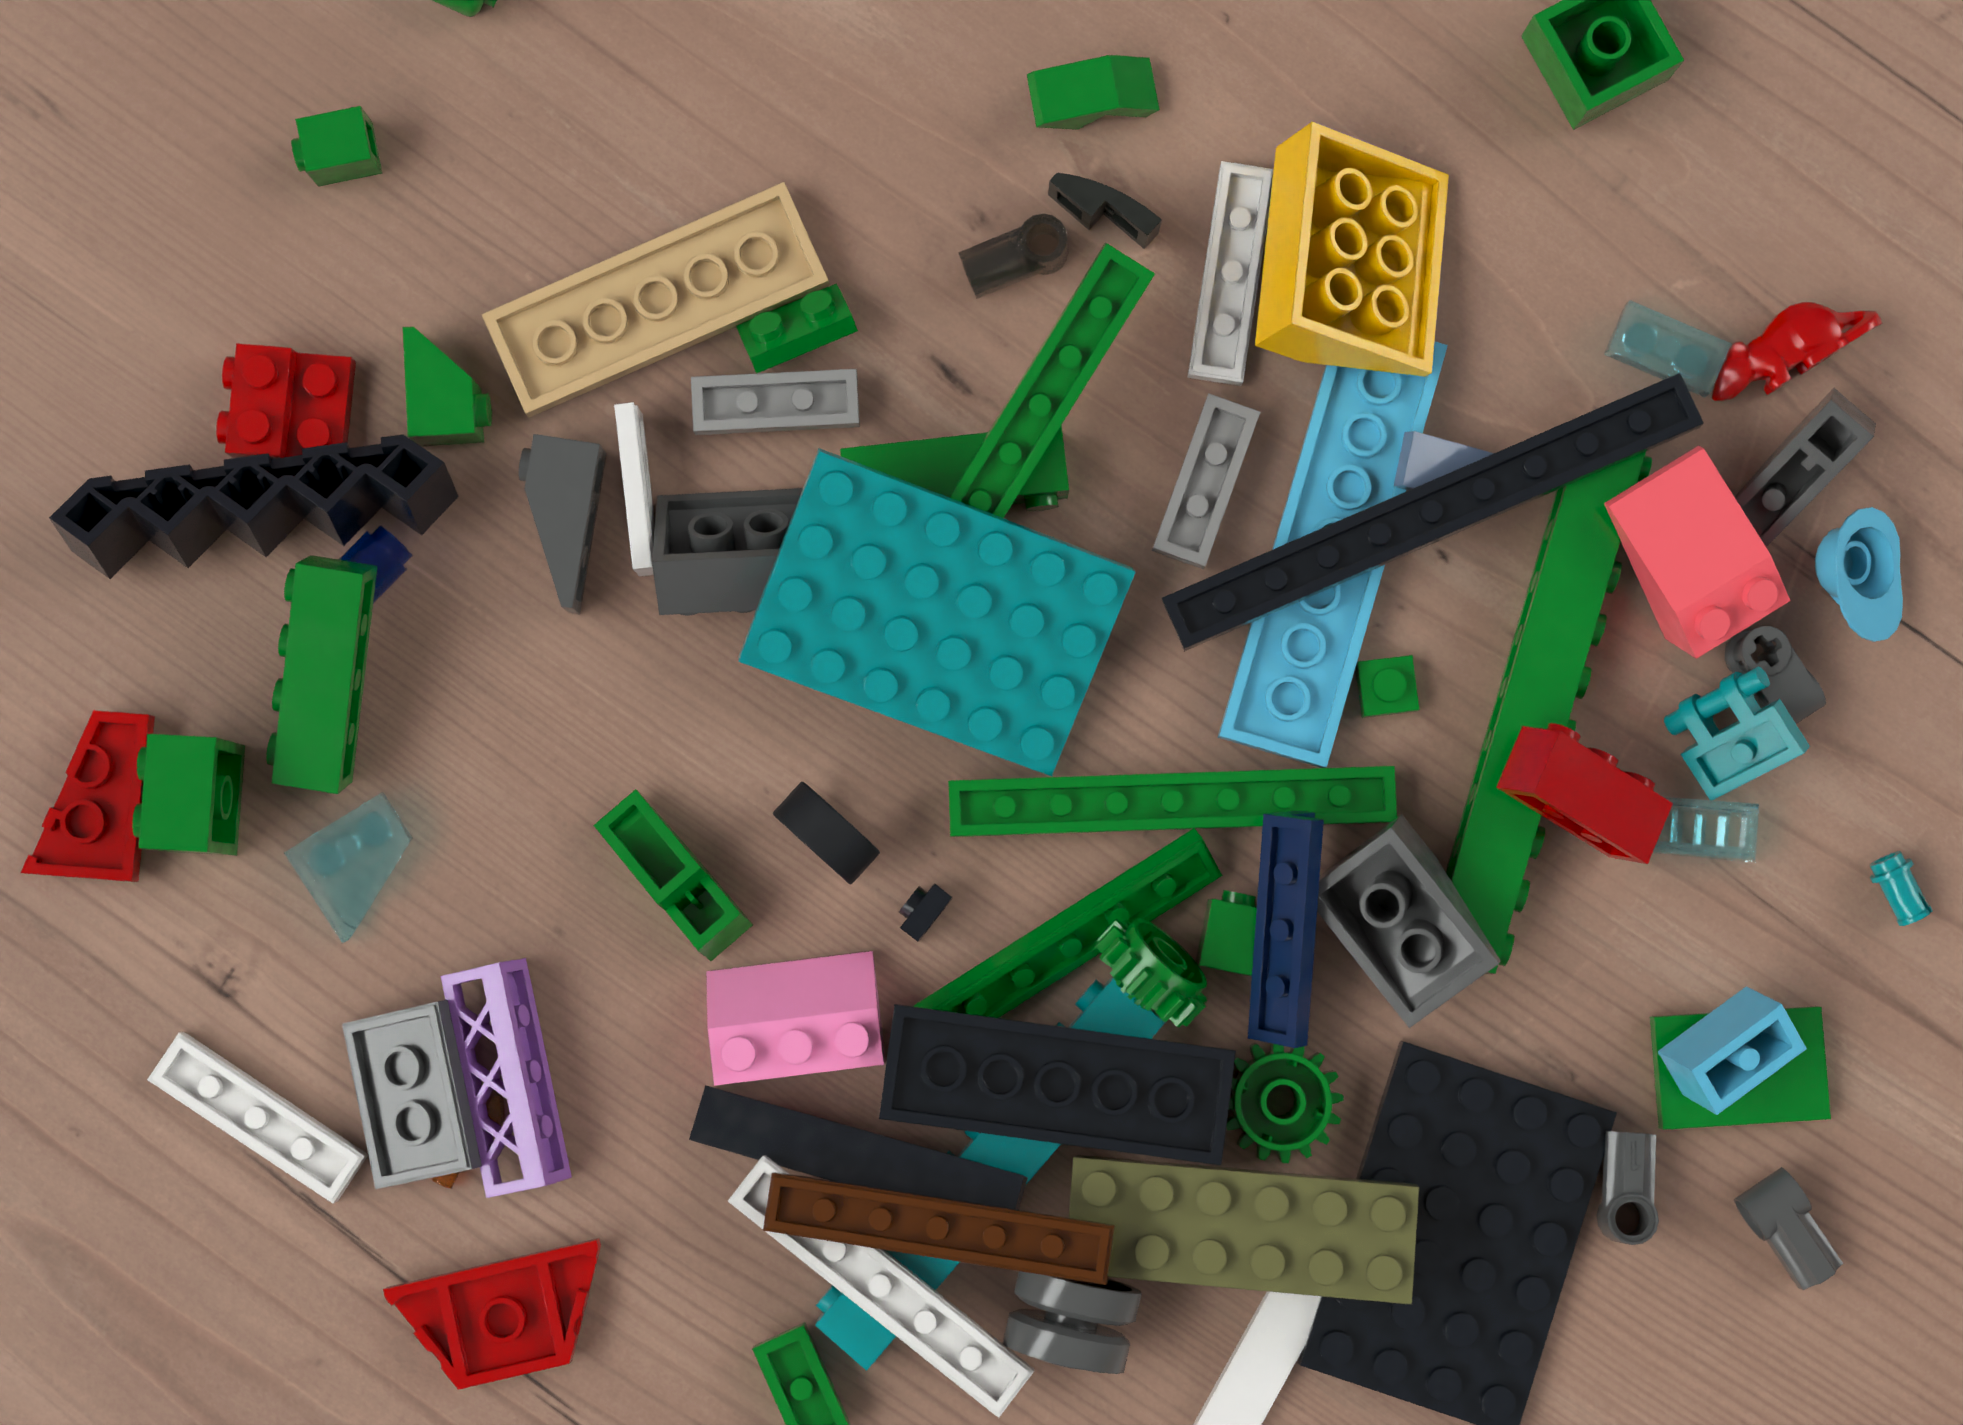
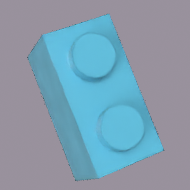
(1732, 1050)

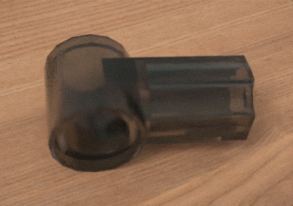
(1008, 257)

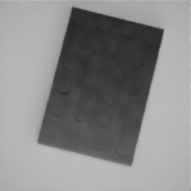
(1497, 1225)

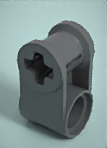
(1785, 671)

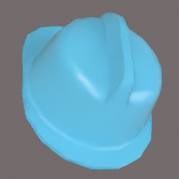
(1863, 572)

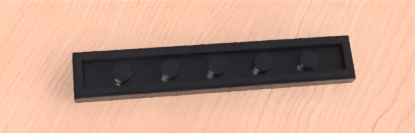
(846, 1152)

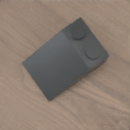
(1404, 921)

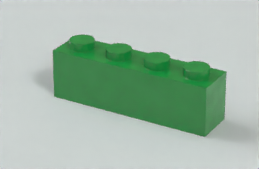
(941, 462)
(322, 673)

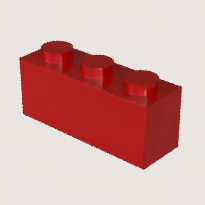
(1585, 792)

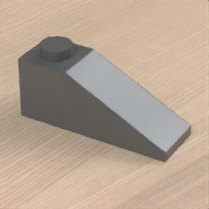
(1804, 464)
(564, 499)

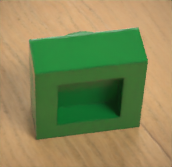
(1387, 686)

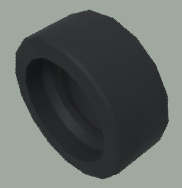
(826, 832)

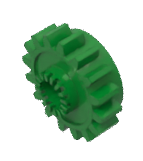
(1154, 970)
(1307, 1116)

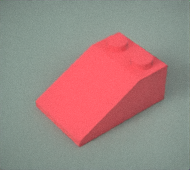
(1696, 554)

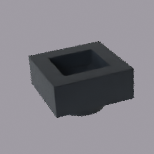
(923, 910)

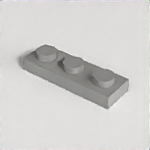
(775, 402)
(1206, 481)

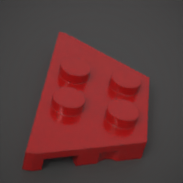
(502, 1314)

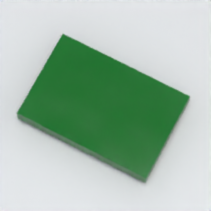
(1789, 1095)

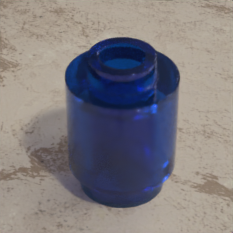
(383, 551)

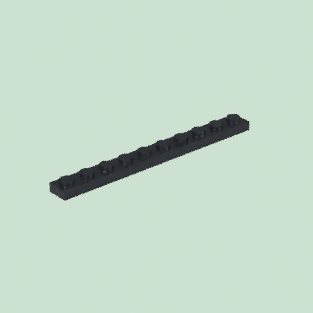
(1432, 511)

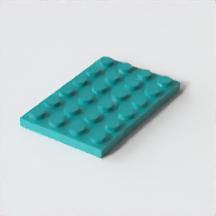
(935, 613)

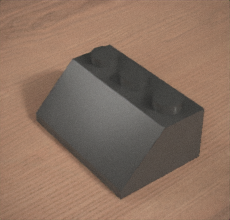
(718, 548)

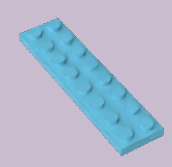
(1305, 655)

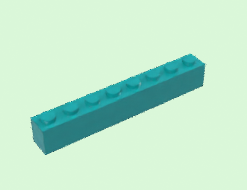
(858, 1333)

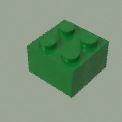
(1600, 53)
(189, 794)

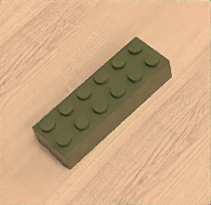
(1252, 1227)

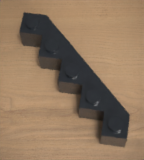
(254, 500)

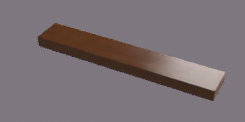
(939, 1228)

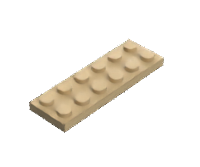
(655, 299)

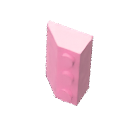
(794, 1018)

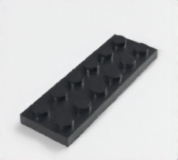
(1057, 1084)

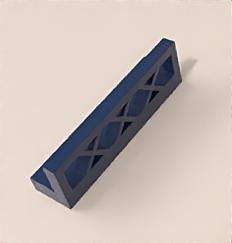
(1285, 928)

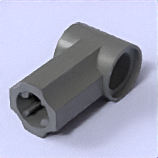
(1628, 1178)
(1781, 1216)

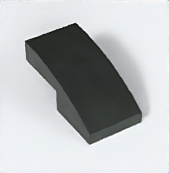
(1090, 200)

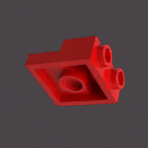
(284, 401)

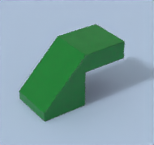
(1091, 88)

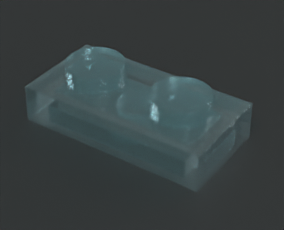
(1667, 348)

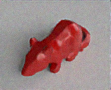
(1794, 339)

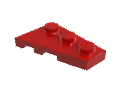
(93, 816)

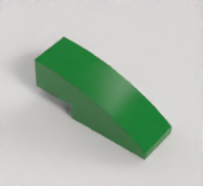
(673, 875)

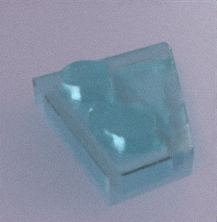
(351, 862)

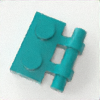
(1744, 749)

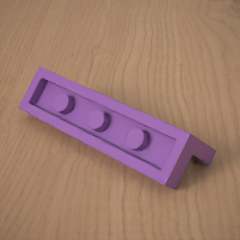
(524, 1074)

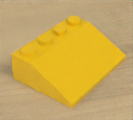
(1352, 255)

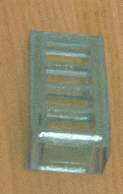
(1748, 830)

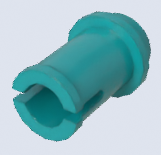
(1900, 888)

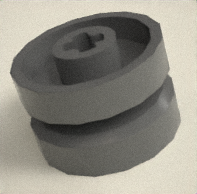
(1069, 1326)

